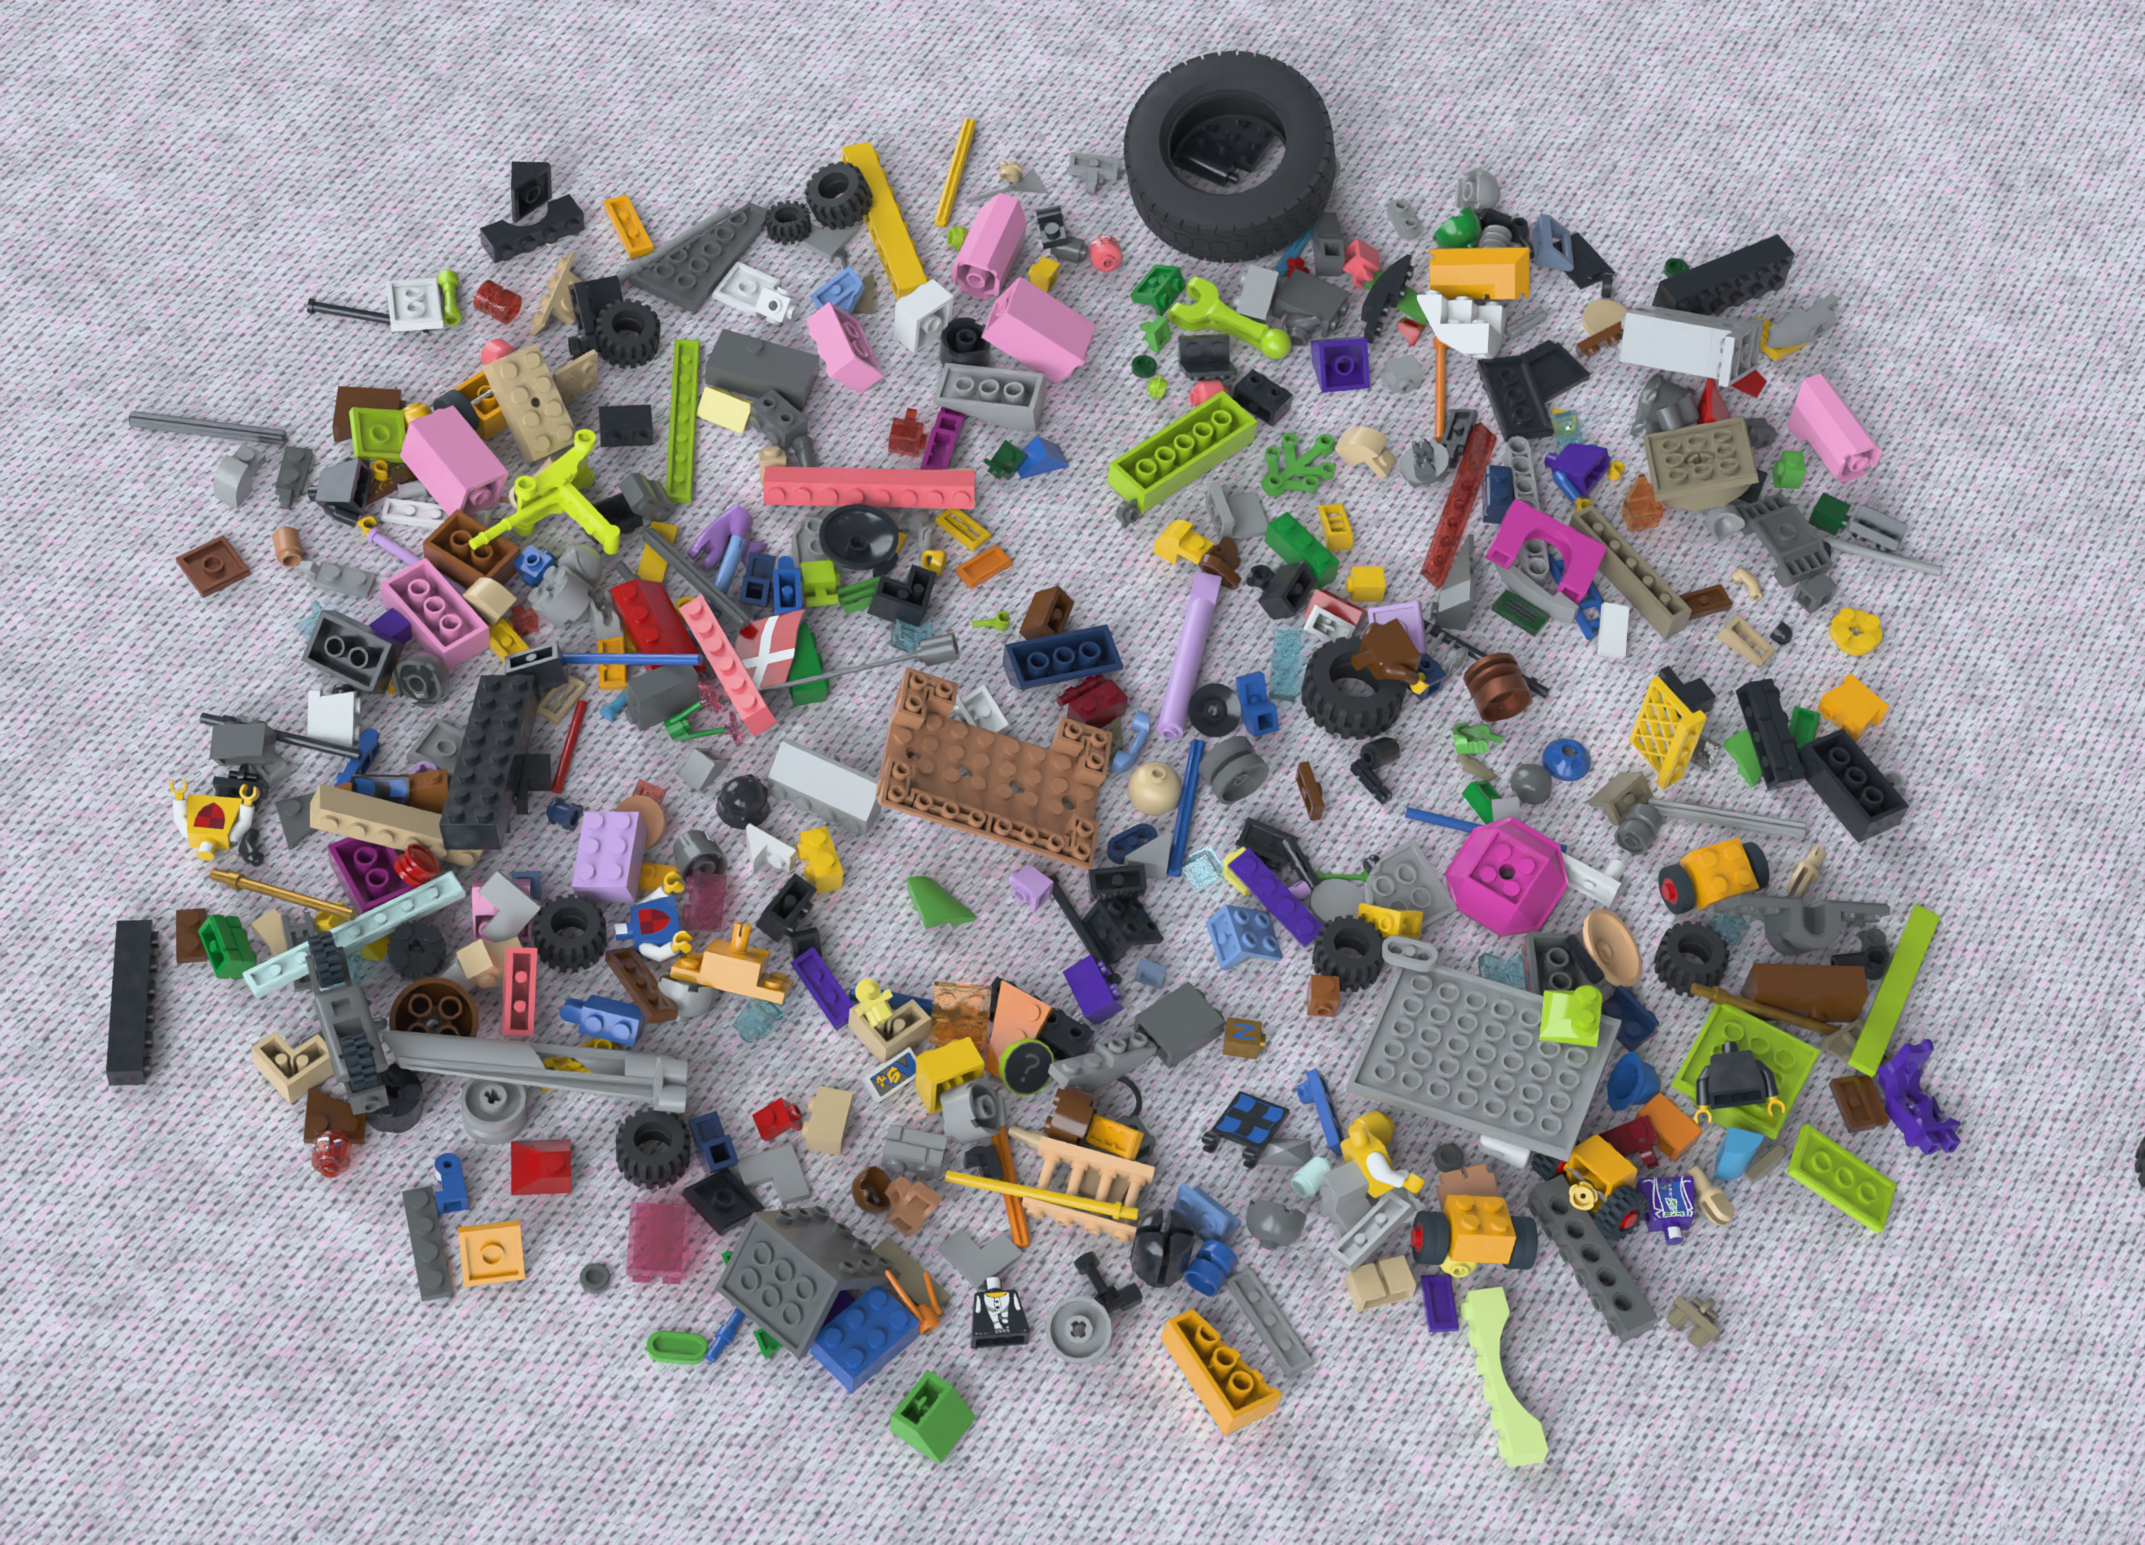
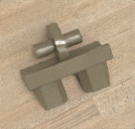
(1704, 1330)

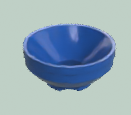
(1566, 767)

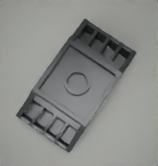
(1787, 539)

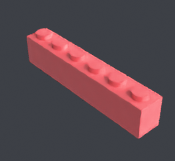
(728, 665)

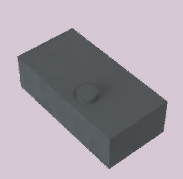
(758, 366)

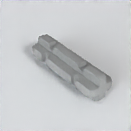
(1525, 323)

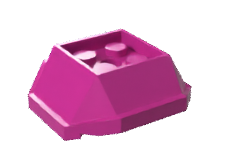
(1512, 904)

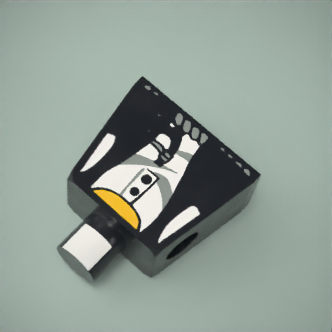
(998, 1317)

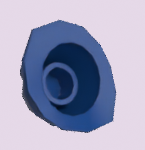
(1632, 1083)

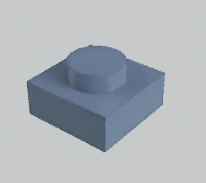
(1150, 973)

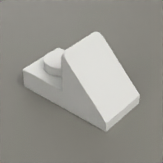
(764, 846)

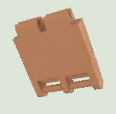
(1476, 1183)

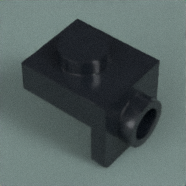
(1492, 217)

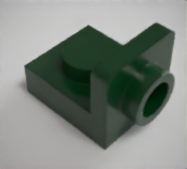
(1005, 461)

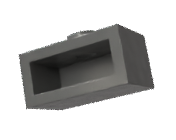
(243, 743)

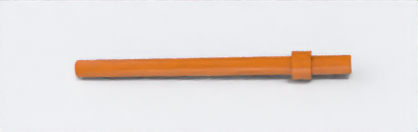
(1440, 381)

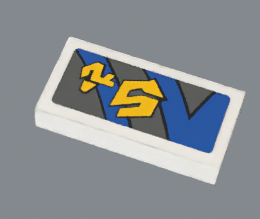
(891, 1075)

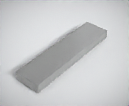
(1269, 1322)

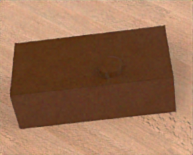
(1810, 991)

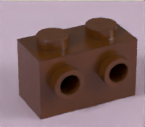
(1047, 613)

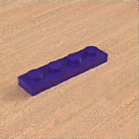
(1276, 897)

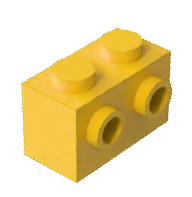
(820, 860)

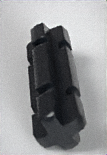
(1371, 781)
(1583, 959)

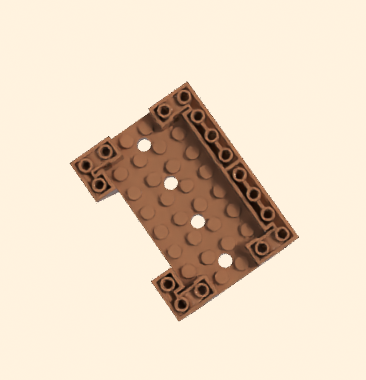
(985, 800)

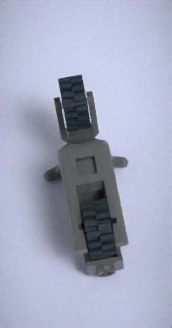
(343, 1017)

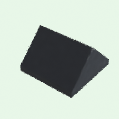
(529, 187)

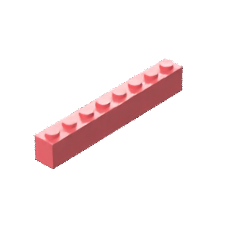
(869, 487)

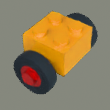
(1713, 875)

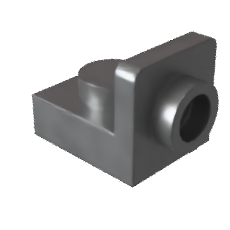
(1759, 432)

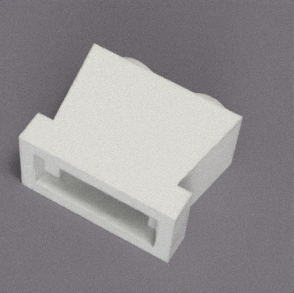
(334, 717)

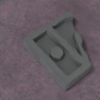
(295, 818)

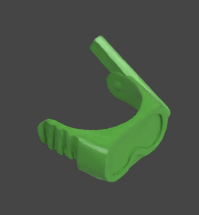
(1464, 734)

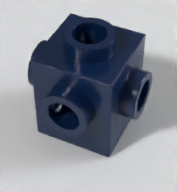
(1433, 674)

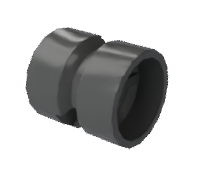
(1638, 829)

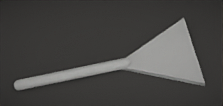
(1029, 183)

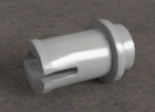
(412, 490)

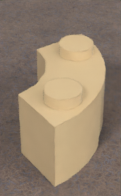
(485, 961)

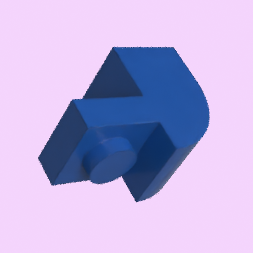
(1256, 710)

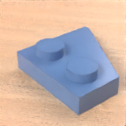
(841, 291)

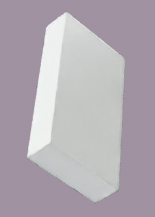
(1613, 630)

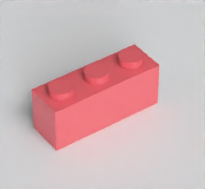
(518, 991)

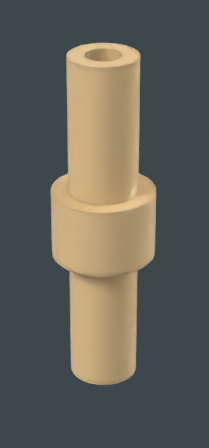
(1028, 1137)

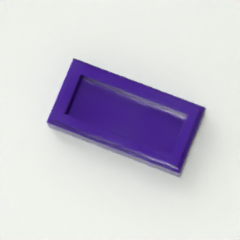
(1439, 1303)

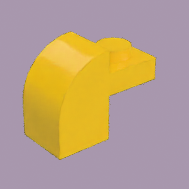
(1180, 541)

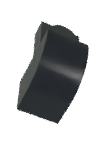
(1052, 227)
(1694, 695)
(534, 777)

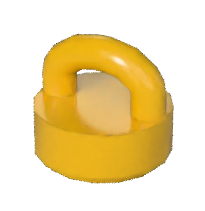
(938, 560)

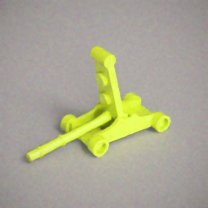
(558, 492)

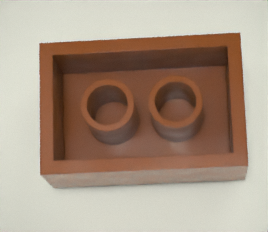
(452, 555)

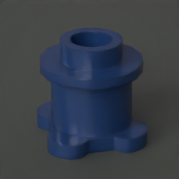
(564, 813)

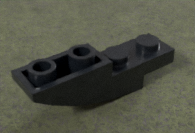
(1385, 294)

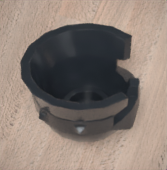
(743, 802)

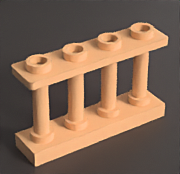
(1081, 1161)

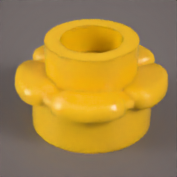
(1579, 1202)

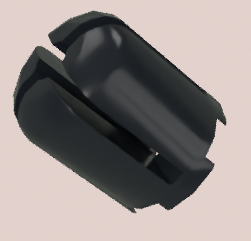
(1151, 1244)

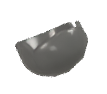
(1531, 783)

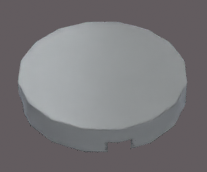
(1335, 899)

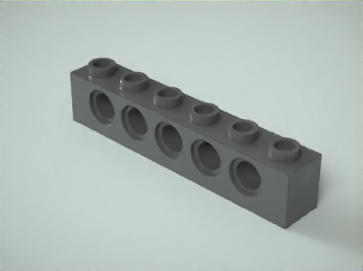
(1606, 1266)

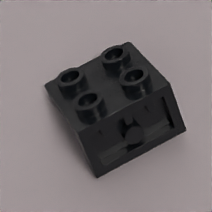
(590, 298)
(1205, 356)
(1119, 925)

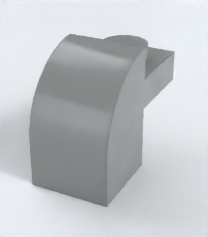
(234, 475)

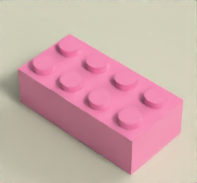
(437, 614)

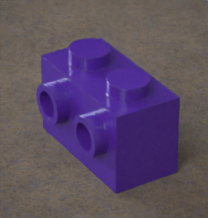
(1093, 989)

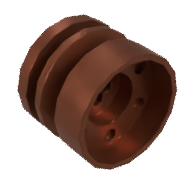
(1497, 687)

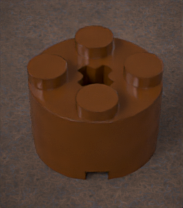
(1072, 1115)

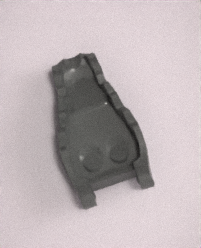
(1654, 395)

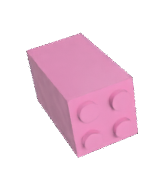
(1039, 331)
(453, 462)

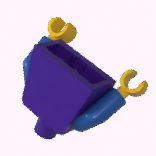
(1580, 469)

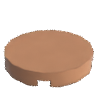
(652, 815)

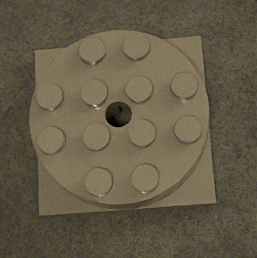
(1701, 464)

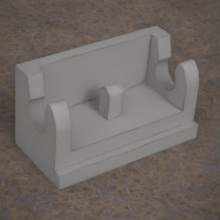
(603, 617)

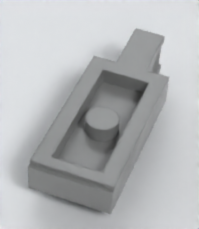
(338, 578)

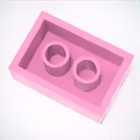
(844, 348)

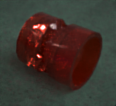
(497, 302)

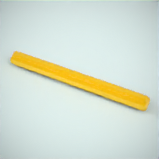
(955, 173)

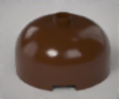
(435, 1000)

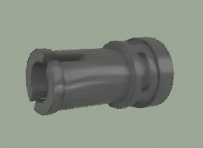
(804, 451)

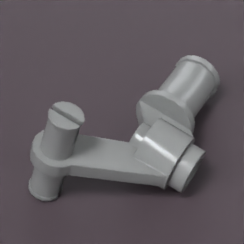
(917, 523)

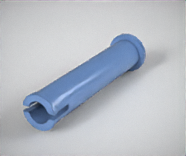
(729, 566)

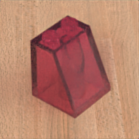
(659, 1242)

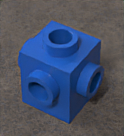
(533, 564)

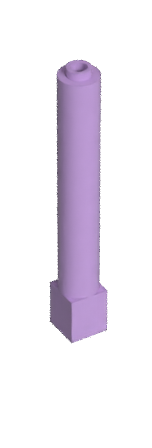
(1188, 655)

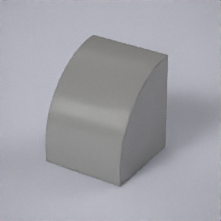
(702, 768)

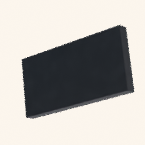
(1515, 397)

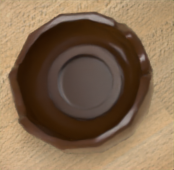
(869, 1183)

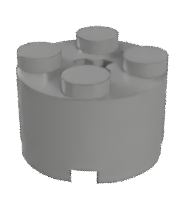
(560, 596)
(973, 1111)

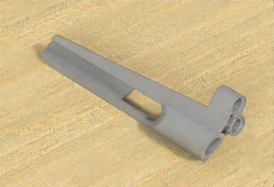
(613, 1073)

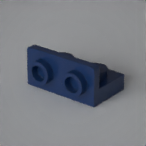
(1637, 1022)

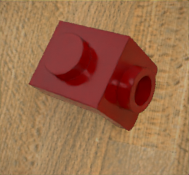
(777, 1119)

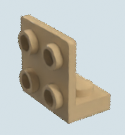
(577, 377)

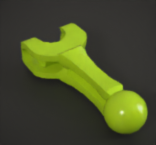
(1215, 315)

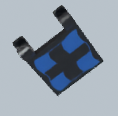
(385, 787)
(1248, 1123)

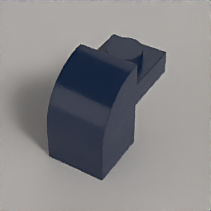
(758, 580)
(712, 1145)

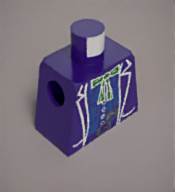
(1669, 1205)

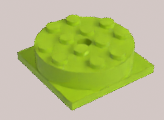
(1781, 1052)

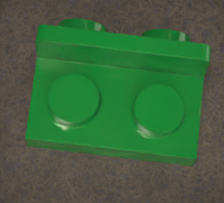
(1159, 288)

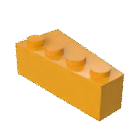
(1217, 1373)

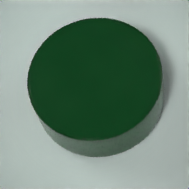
(1674, 266)
(1143, 366)

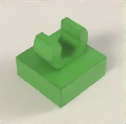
(1157, 333)

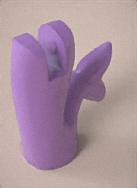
(715, 536)

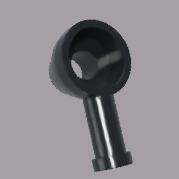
(1520, 234)

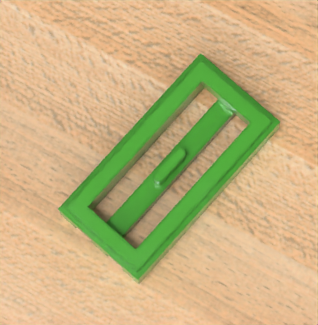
(855, 592)

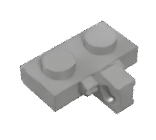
(1093, 169)

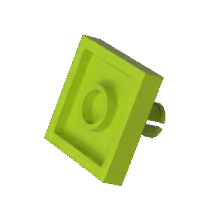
(377, 434)

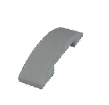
(1557, 606)

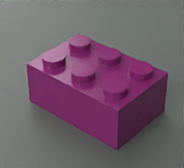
(366, 873)

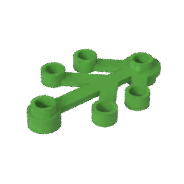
(1297, 467)

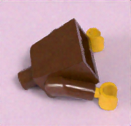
(1390, 655)

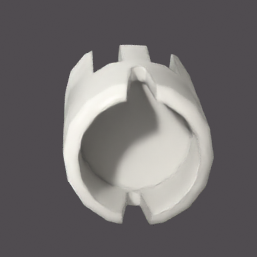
(1504, 1151)

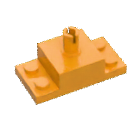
(734, 968)

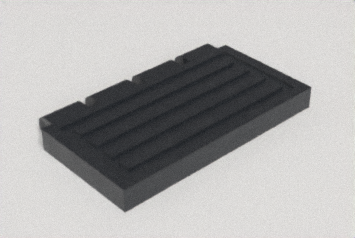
(1554, 369)

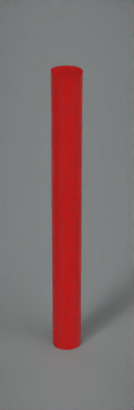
(569, 747)

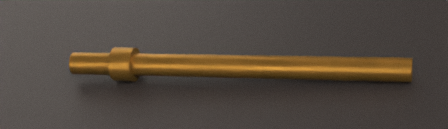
(239, 881)
(1720, 996)

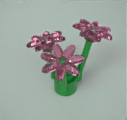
(679, 724)

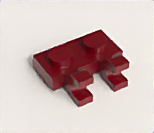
(1633, 1138)

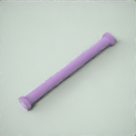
(375, 535)

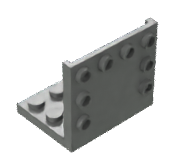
(793, 1269)

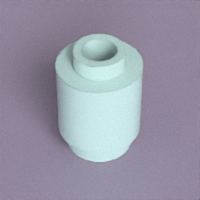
(1309, 1177)

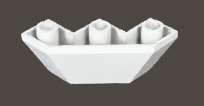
(1465, 325)

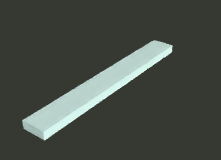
(359, 932)

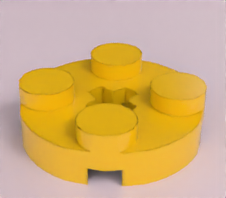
(1852, 619)

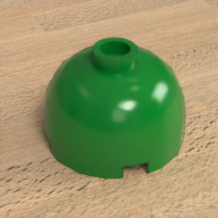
(1459, 231)

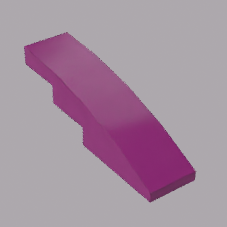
(943, 440)

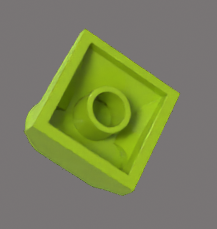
(1571, 1016)

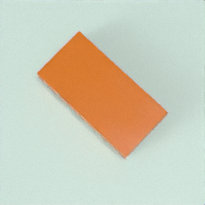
(983, 566)

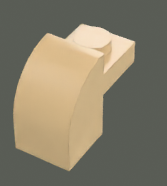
(1366, 446)
(489, 599)

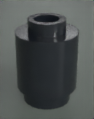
(1379, 752)

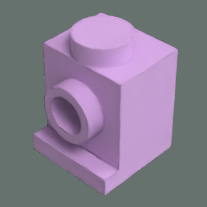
(1031, 886)

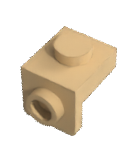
(770, 457)

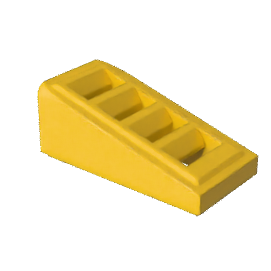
(1335, 540)

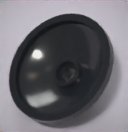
(858, 537)

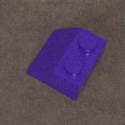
(1341, 363)

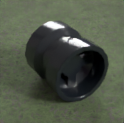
(582, 345)

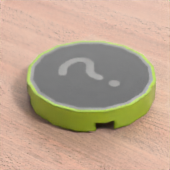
(1026, 1066)

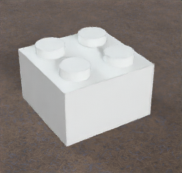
(922, 315)

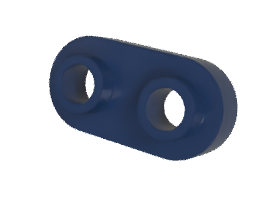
(1129, 841)

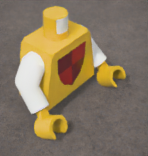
(213, 820)
(1375, 1163)

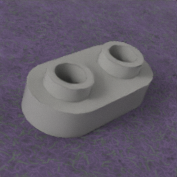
(1404, 219)
(1410, 953)

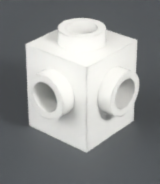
(777, 305)

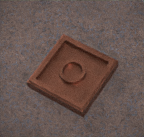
(213, 566)

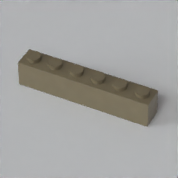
(1634, 575)

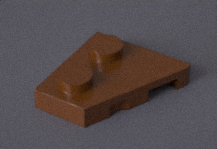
(332, 1115)

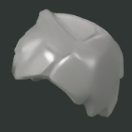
(583, 561)

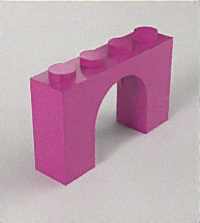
(1578, 551)

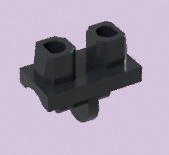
(229, 786)

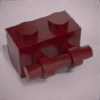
(1098, 706)

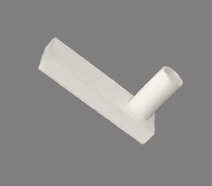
(1593, 883)

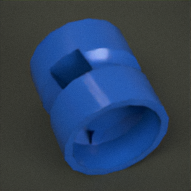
(1210, 1267)

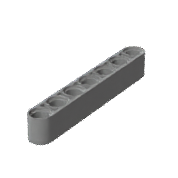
(1532, 552)

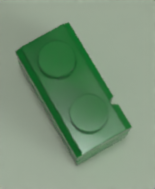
(227, 946)

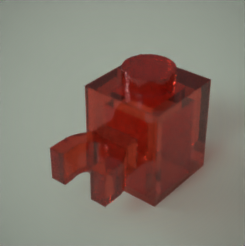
(907, 435)

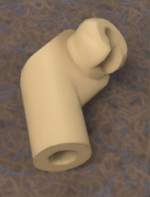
(1750, 581)

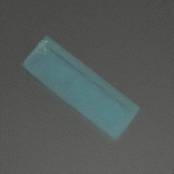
(1284, 665)

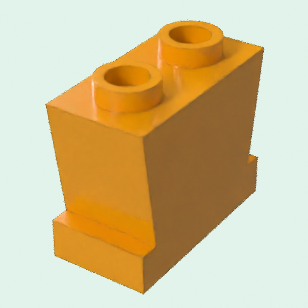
(1853, 707)

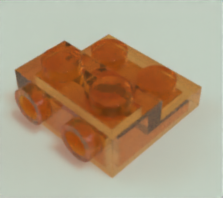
(959, 1013)

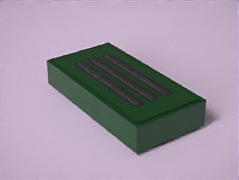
(1520, 613)

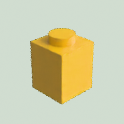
(1366, 584)

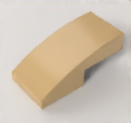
(270, 931)

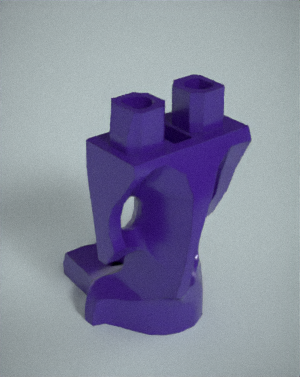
(1923, 1121)

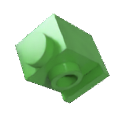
(1789, 470)

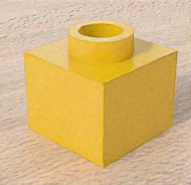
(1044, 273)

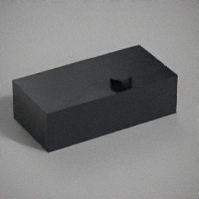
(1851, 785)

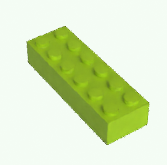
(1182, 451)

